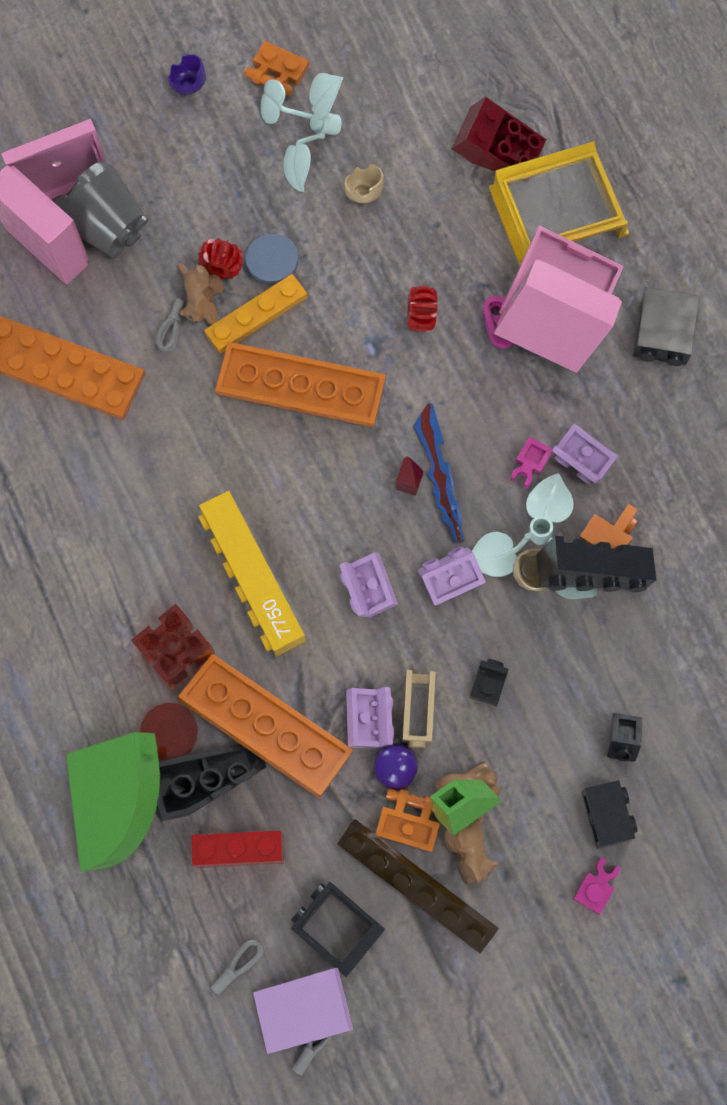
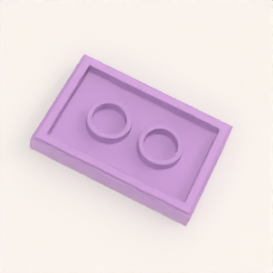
(303, 1010)

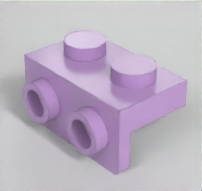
(585, 455)
(368, 586)
(369, 717)

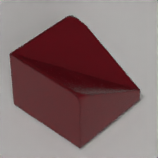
(409, 477)

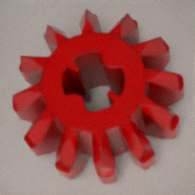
(220, 258)
(422, 308)

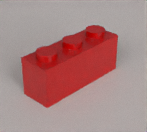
(237, 849)

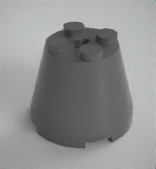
(104, 210)

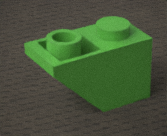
(462, 803)

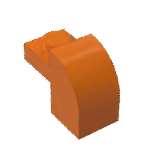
(602, 531)

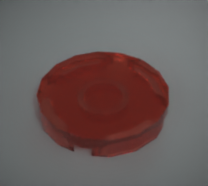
(173, 729)

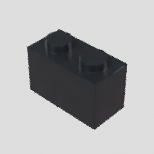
(609, 814)

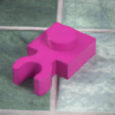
(532, 459)
(594, 890)

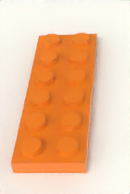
(68, 369)
(300, 384)
(265, 725)

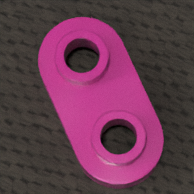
(491, 321)

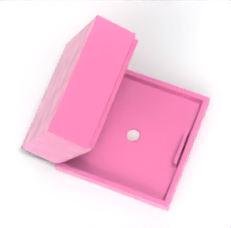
(31, 185)
(560, 300)

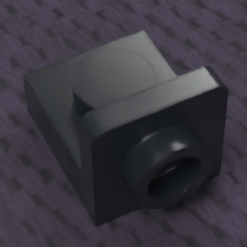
(489, 682)
(625, 737)

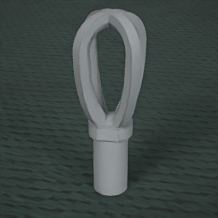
(173, 318)
(230, 973)
(307, 1055)

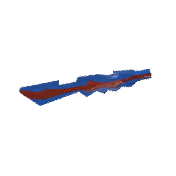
(440, 473)

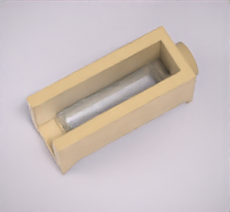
(418, 709)

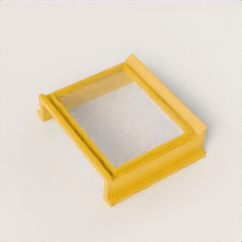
(559, 192)

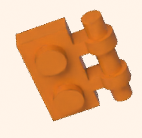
(280, 63)
(407, 828)

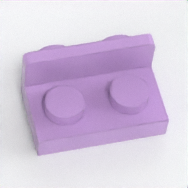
(451, 575)

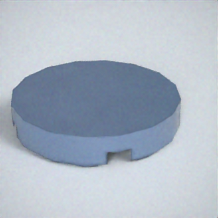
(271, 259)

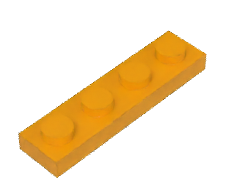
(256, 313)

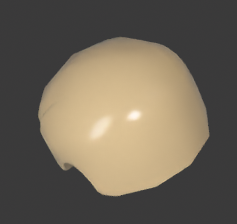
(364, 185)
(526, 570)

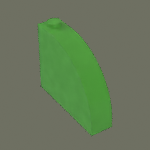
(113, 797)

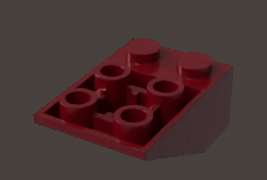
(496, 137)

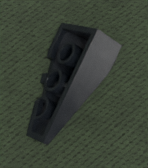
(202, 777)

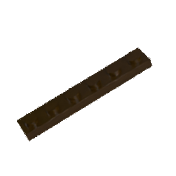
(418, 886)

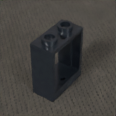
(304, 915)

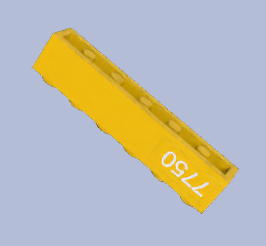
(252, 574)

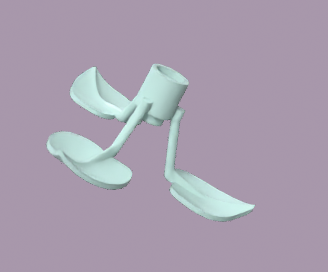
(322, 96)
(547, 504)

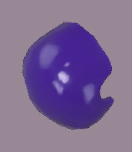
(188, 75)
(396, 766)

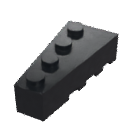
(595, 566)

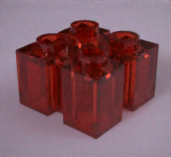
(175, 629)

